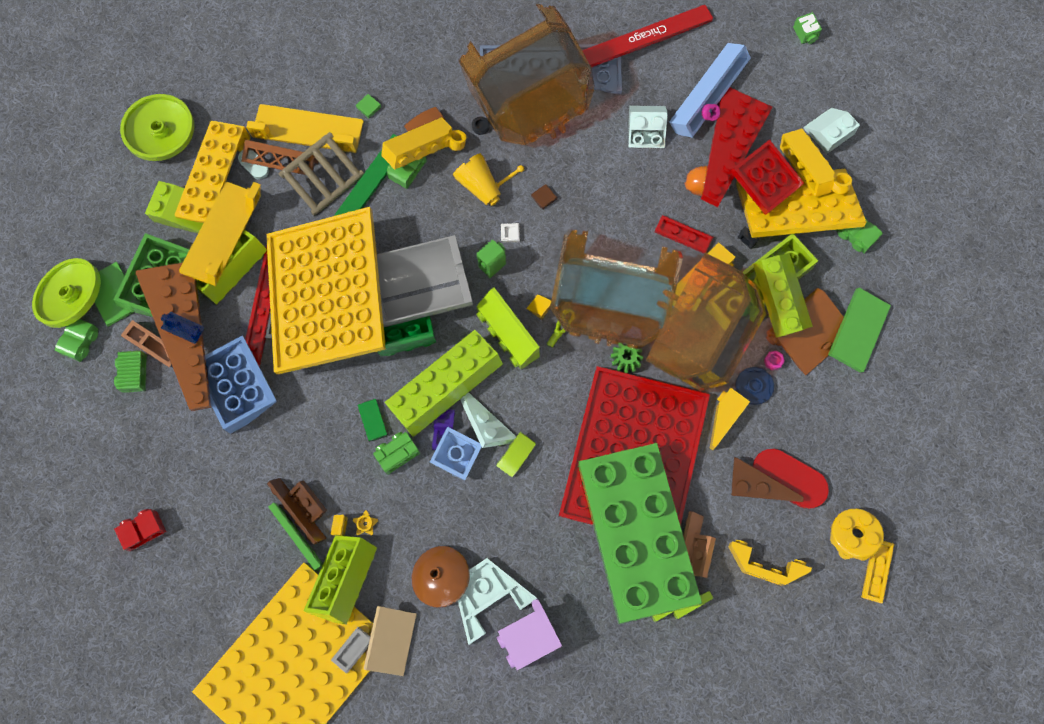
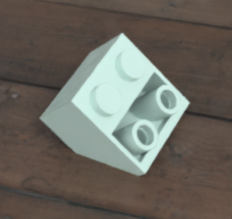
(647, 126)

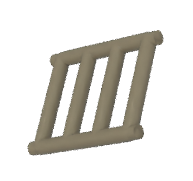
(314, 150)

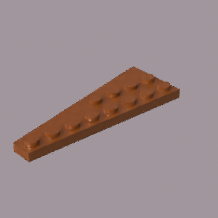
(174, 292)

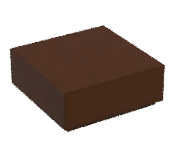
(543, 196)

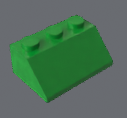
(408, 336)

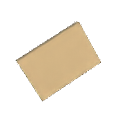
(390, 641)

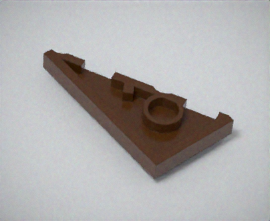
(751, 482)

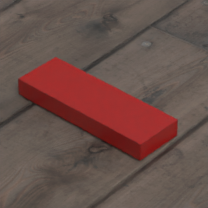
(683, 234)

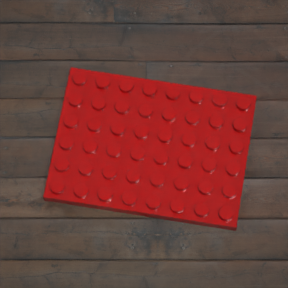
(634, 413)

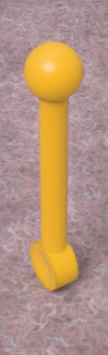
(520, 169)

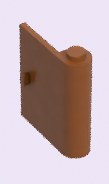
(806, 345)

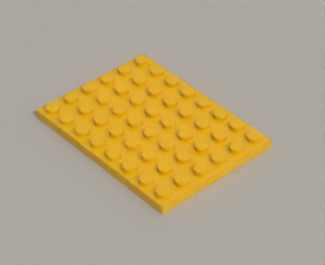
(324, 291)
(284, 664)

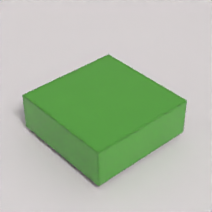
(368, 106)

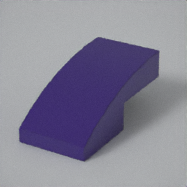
(440, 424)

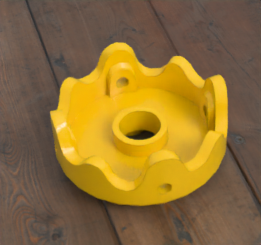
(850, 545)

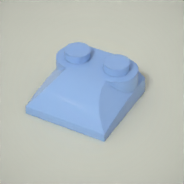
(455, 453)

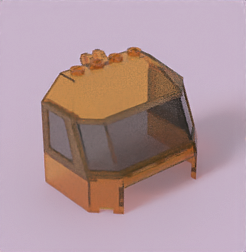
(531, 80)
(708, 326)

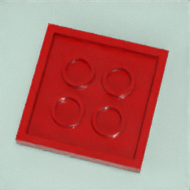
(767, 177)

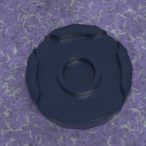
(755, 391)

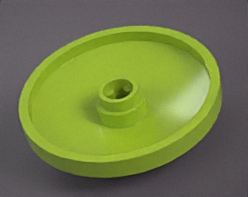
(157, 127)
(66, 293)

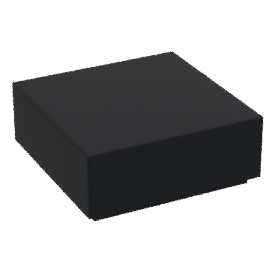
(746, 238)

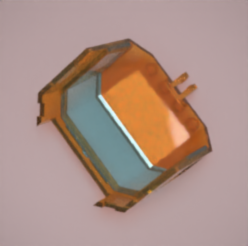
(611, 295)

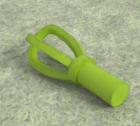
(555, 336)

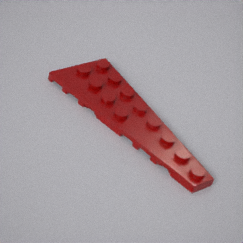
(733, 136)

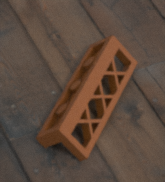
(282, 152)

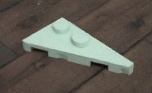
(486, 426)

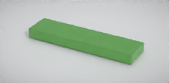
(296, 536)

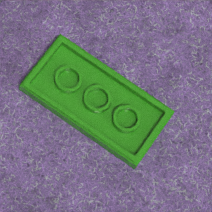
(859, 330)

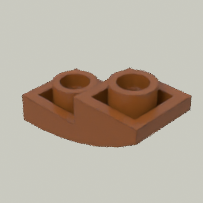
(424, 118)

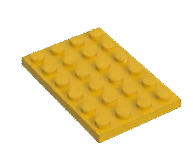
(804, 212)

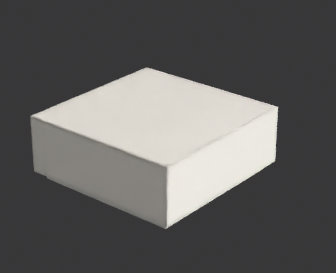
(510, 233)

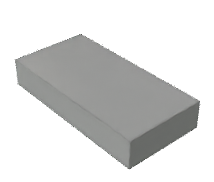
(352, 650)

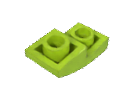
(516, 454)

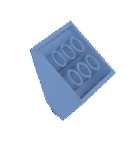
(237, 385)

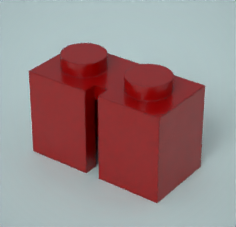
(140, 529)

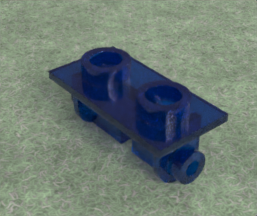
(181, 327)

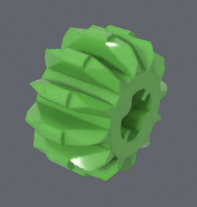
(634, 359)

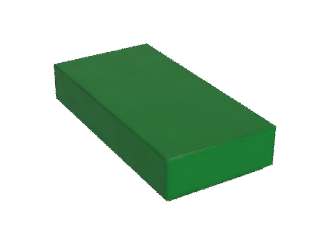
(372, 420)

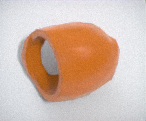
(695, 180)

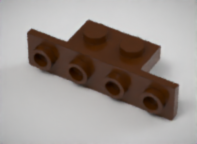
(302, 506)

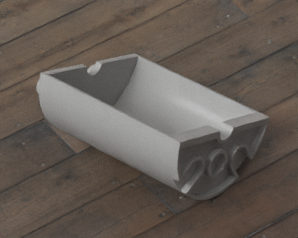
(417, 269)

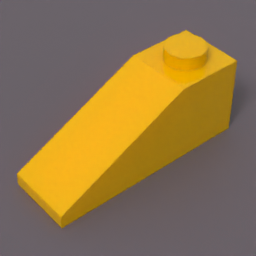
(727, 411)

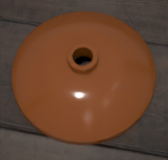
(448, 584)

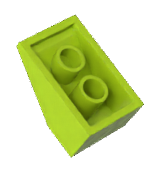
(164, 205)

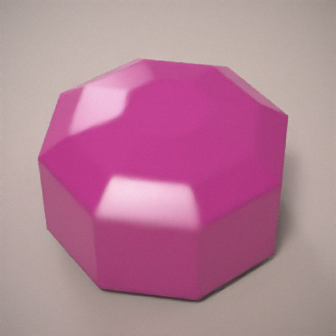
(774, 360)

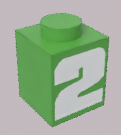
(807, 28)

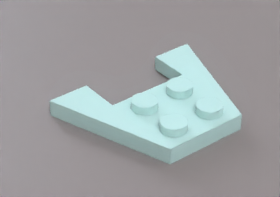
(486, 587)

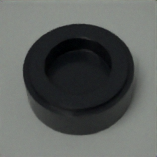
(480, 125)

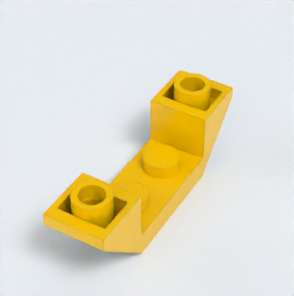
(742, 554)

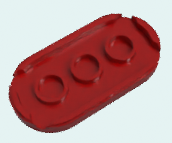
(794, 475)

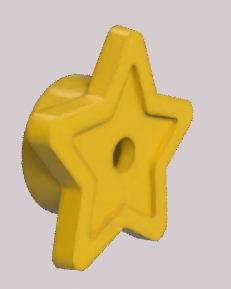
(370, 523)

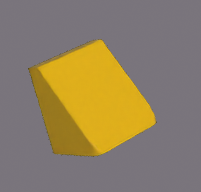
(539, 306)
(339, 525)

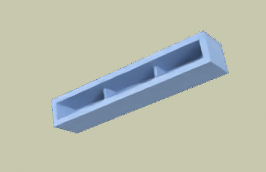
(710, 89)

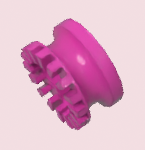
(707, 115)

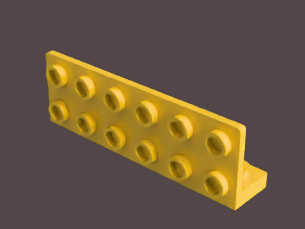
(305, 127)
(210, 170)
(220, 232)

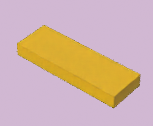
(877, 573)

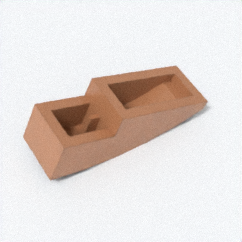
(147, 342)

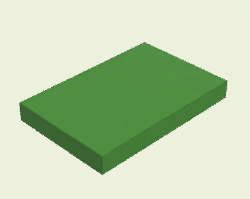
(111, 279)

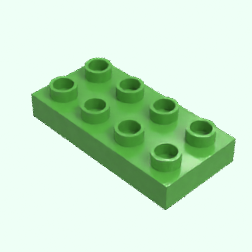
(638, 534)

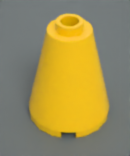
(478, 179)

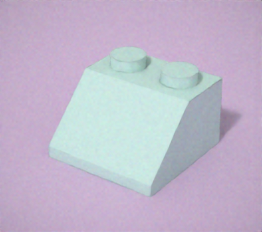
(832, 129)

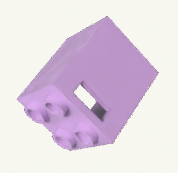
(529, 638)

